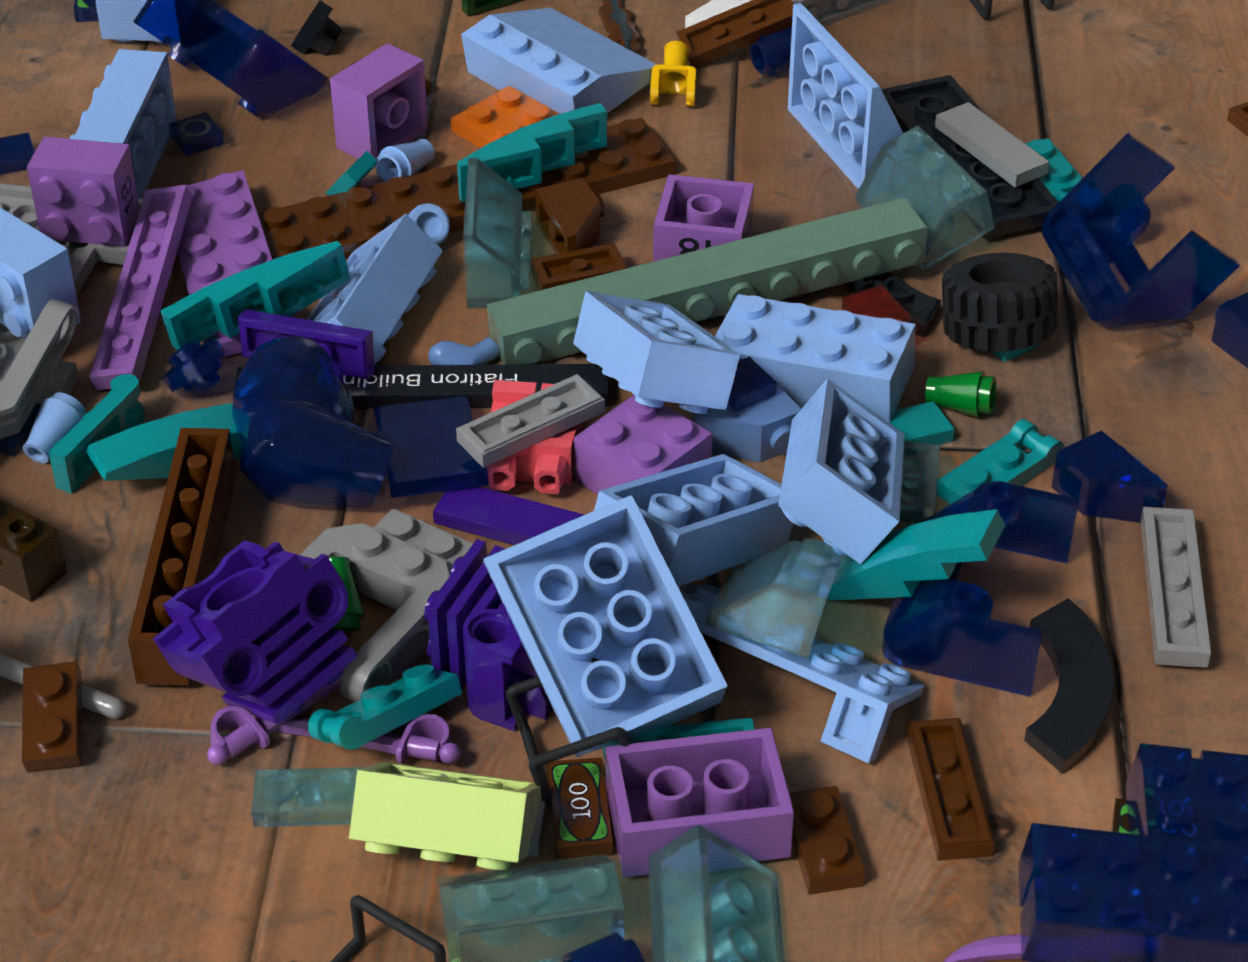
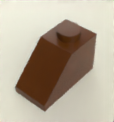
(569, 215)

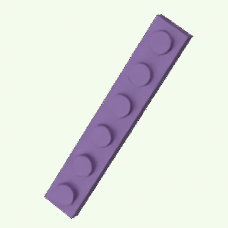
(141, 285)

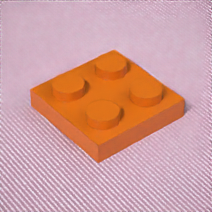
(498, 116)

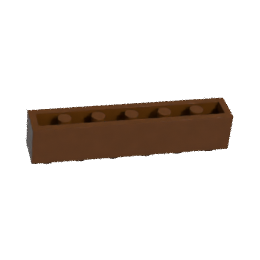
(183, 542)

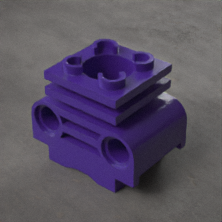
(261, 629)
(479, 642)

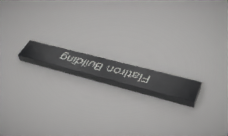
(429, 382)

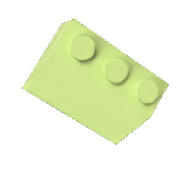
(444, 814)

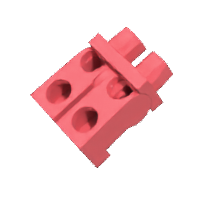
(545, 463)

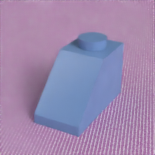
(752, 432)

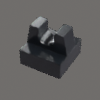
(318, 31)

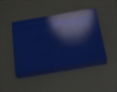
(426, 447)

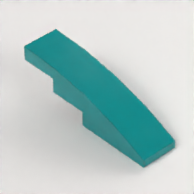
(540, 147)
(273, 287)
(149, 448)
(917, 554)

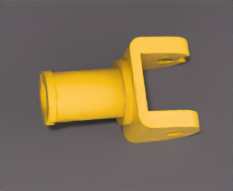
(674, 74)

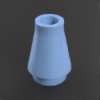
(404, 159)
(52, 423)

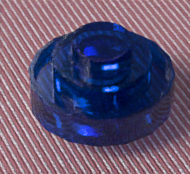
(194, 366)

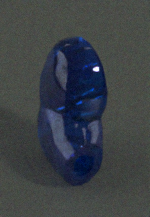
(302, 431)

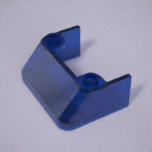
(232, 52)
(1094, 240)
(949, 622)

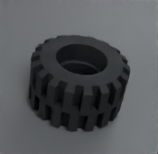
(999, 302)

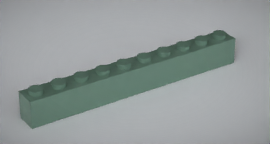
(708, 280)

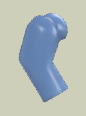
(457, 354)

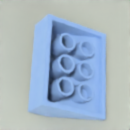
(553, 60)
(836, 98)
(606, 596)

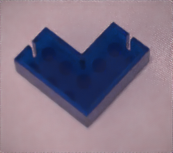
(1150, 894)

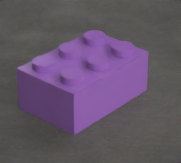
(714, 780)

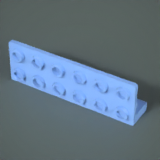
(863, 688)

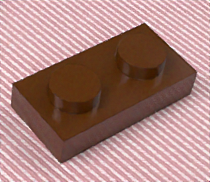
(575, 265)
(52, 716)
(825, 841)

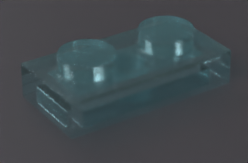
(919, 481)
(303, 796)

